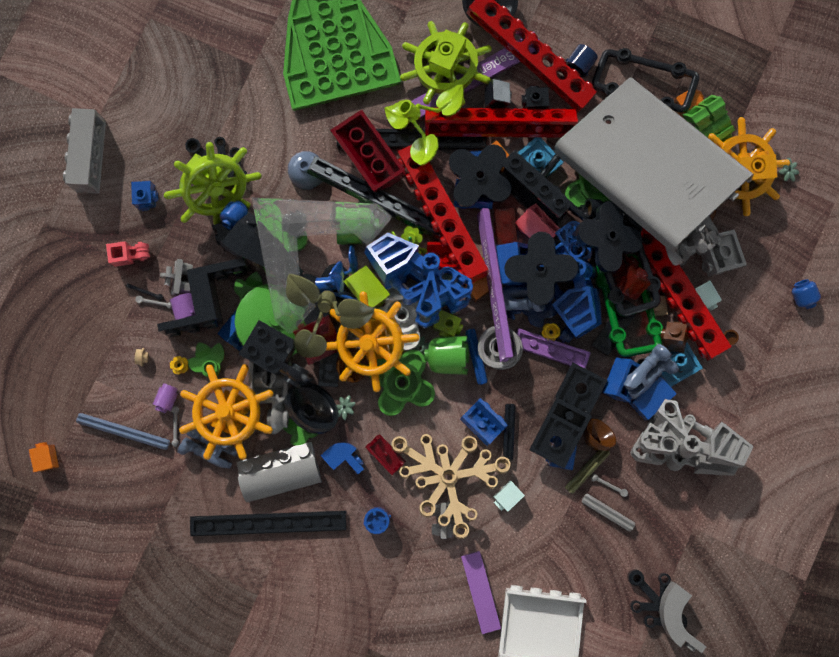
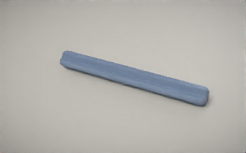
(123, 431)

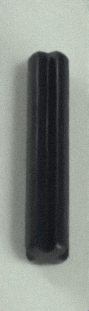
(509, 431)

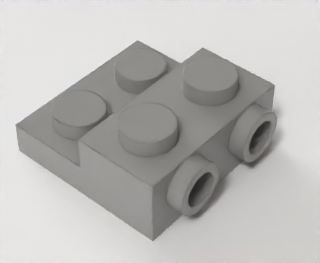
(724, 256)

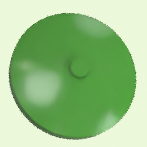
(254, 307)

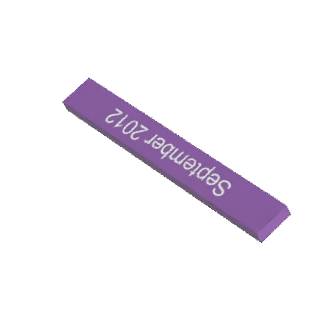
(489, 67)
(495, 285)

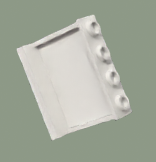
(540, 623)

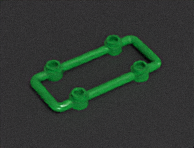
(618, 334)

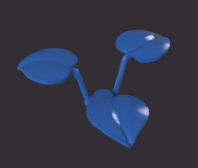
(335, 280)

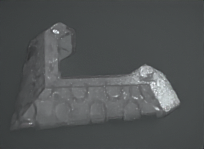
(284, 220)

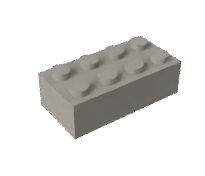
(84, 151)

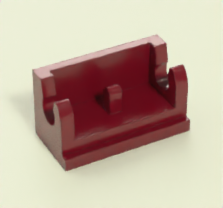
(385, 455)

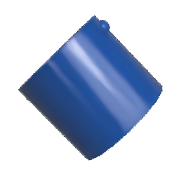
(377, 520)

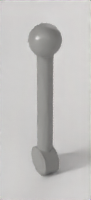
(139, 299)
(175, 410)
(623, 492)

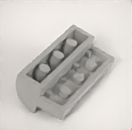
(278, 472)

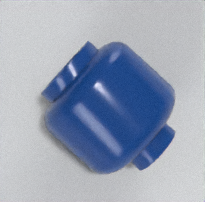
(232, 214)
(806, 294)

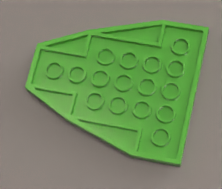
(335, 53)

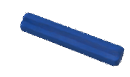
(476, 360)

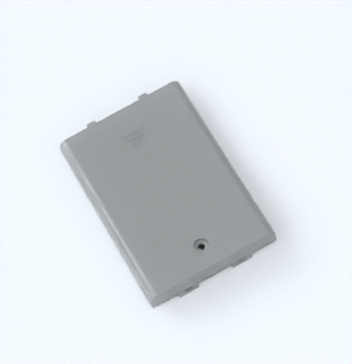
(652, 163)

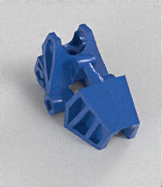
(398, 260)
(577, 306)

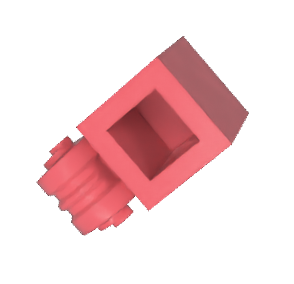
(124, 254)

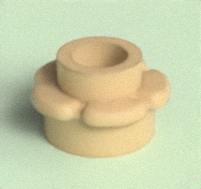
(141, 357)

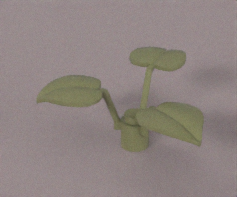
(352, 312)

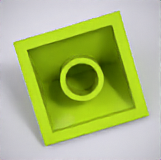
(366, 281)

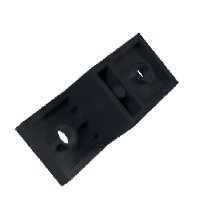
(568, 415)

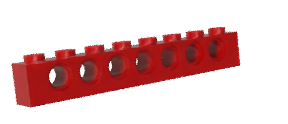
(533, 62)
(501, 122)
(478, 268)
(688, 294)

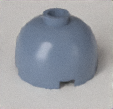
(297, 170)

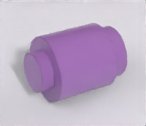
(165, 398)

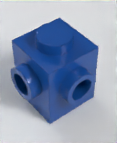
(144, 195)

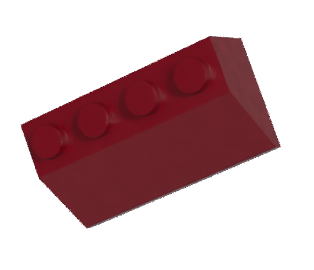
(368, 152)

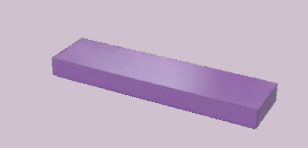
(552, 349)
(481, 592)

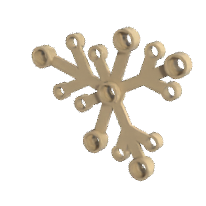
(428, 464)

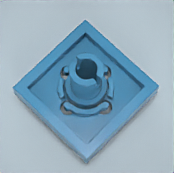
(538, 150)
(686, 361)

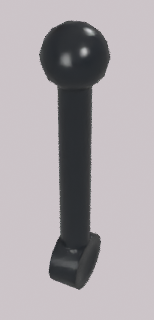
(159, 297)

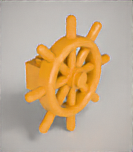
(760, 162)
(375, 342)
(228, 413)

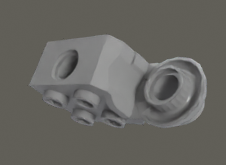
(261, 381)

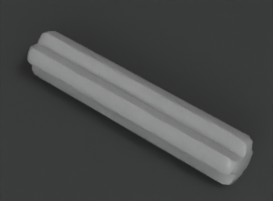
(608, 512)

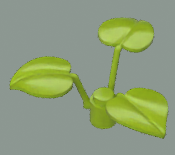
(402, 112)

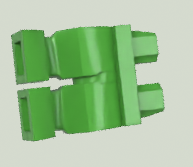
(711, 118)

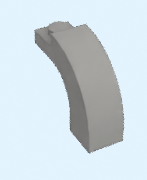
(671, 611)

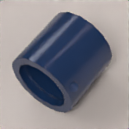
(582, 59)

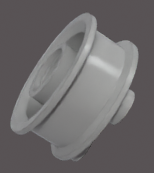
(489, 355)

